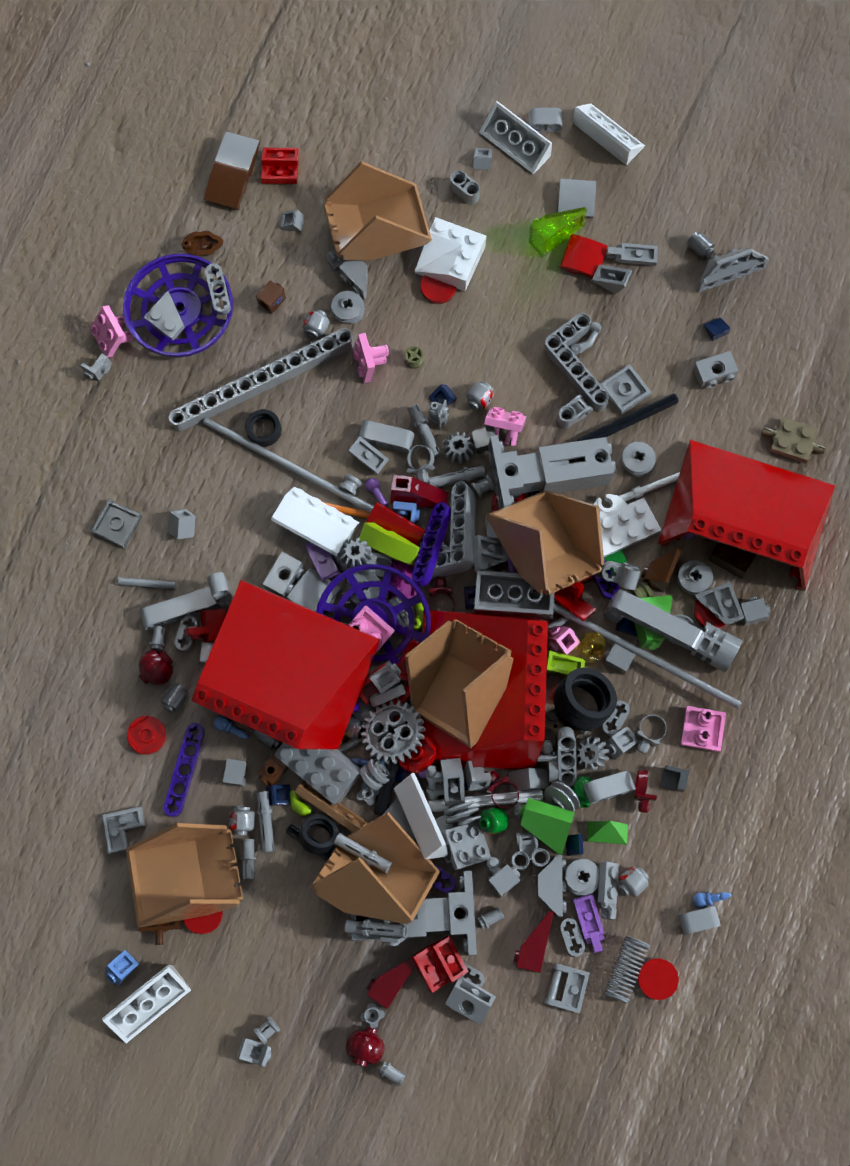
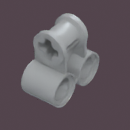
(624, 574)
(528, 850)

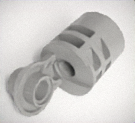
(716, 647)

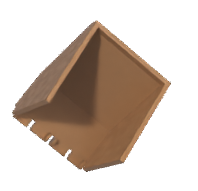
(375, 215)
(551, 539)
(458, 679)
(183, 873)
(367, 890)

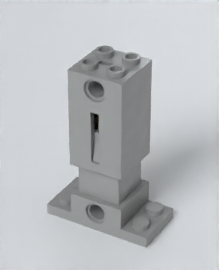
(551, 469)
(438, 916)

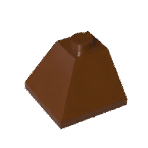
(661, 569)

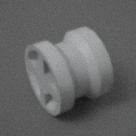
(350, 484)

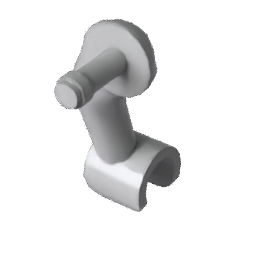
(580, 347)

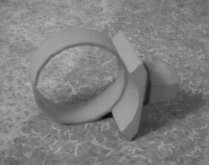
(421, 472)
(643, 745)
(552, 760)

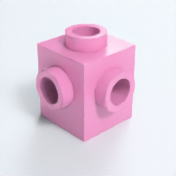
(562, 639)

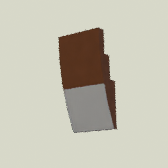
(232, 170)

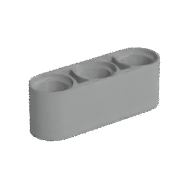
(386, 436)
(566, 748)
(609, 787)

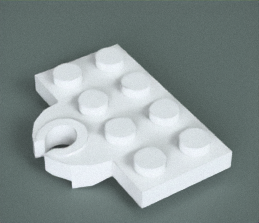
(625, 524)

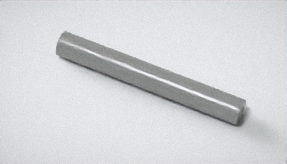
(147, 583)

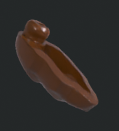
(201, 243)

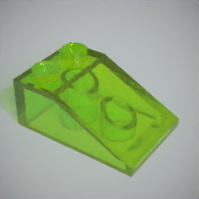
(555, 229)

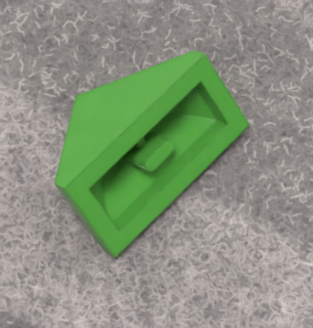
(607, 832)

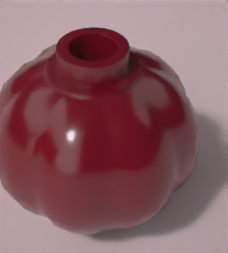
(155, 667)
(365, 1047)

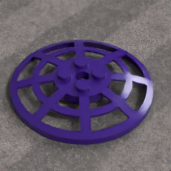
(181, 296)
(379, 605)

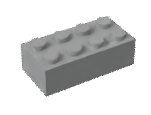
(511, 596)
(323, 769)

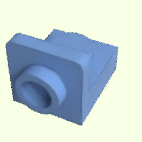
(405, 509)
(120, 968)

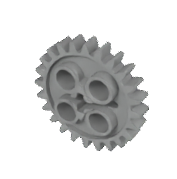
(384, 718)

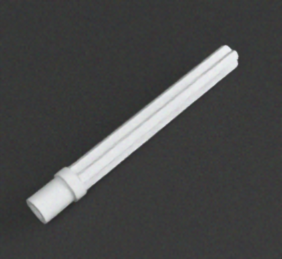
(485, 800)

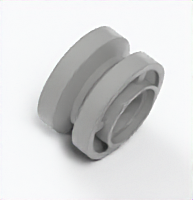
(375, 774)

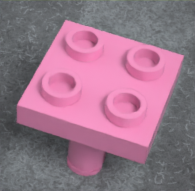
(108, 331)
(368, 357)
(512, 422)
(372, 624)
(703, 729)

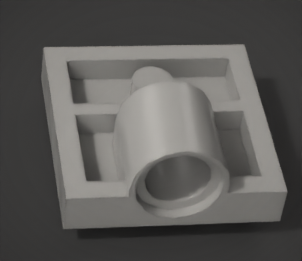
(466, 845)

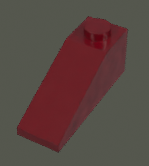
(533, 949)
(389, 984)

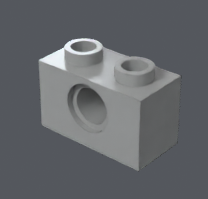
(722, 362)
(283, 564)
(467, 991)

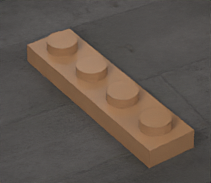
(338, 812)

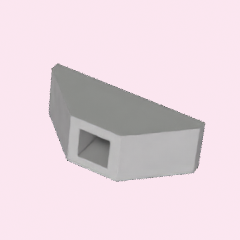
(551, 886)

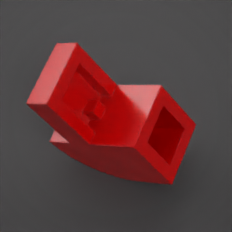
(211, 624)

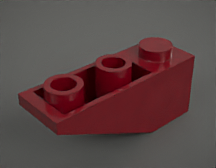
(416, 491)

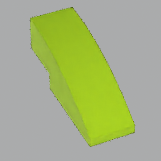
(389, 543)
(562, 664)

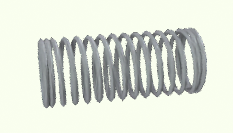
(609, 992)

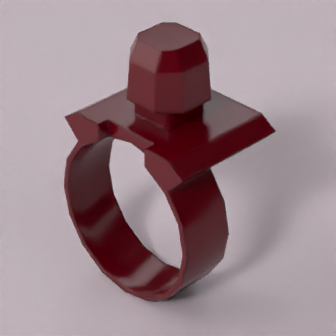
(441, 588)
(496, 782)
(640, 792)

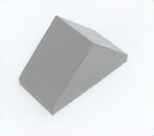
(611, 278)
(528, 779)

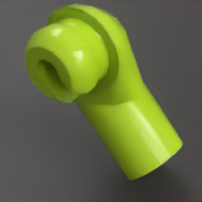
(418, 620)
(298, 806)

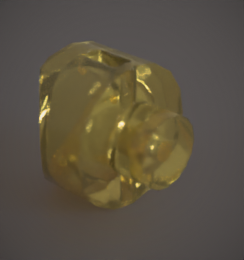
(591, 644)

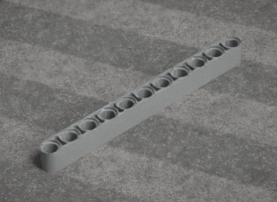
(257, 387)

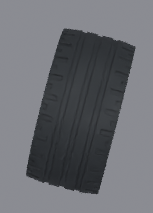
(597, 686)

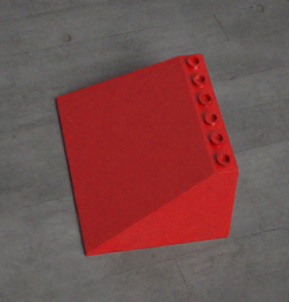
(749, 507)
(285, 670)
(518, 722)

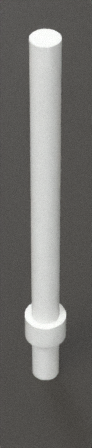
(638, 492)

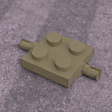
(794, 440)

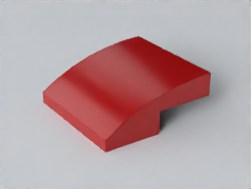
(280, 165)
(583, 255)
(439, 964)

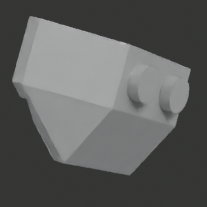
(731, 267)

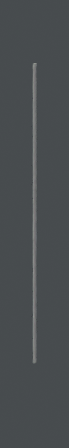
(557, 608)

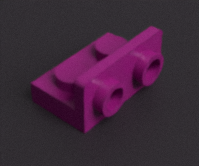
(399, 583)

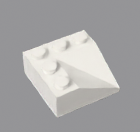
(451, 254)

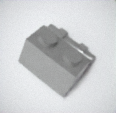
(452, 782)
(502, 879)

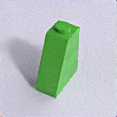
(646, 637)
(547, 823)

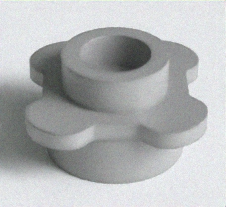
(370, 799)
(366, 1016)

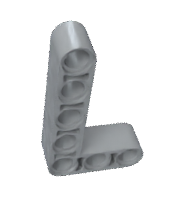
(574, 364)
(462, 530)
(191, 604)
(654, 619)

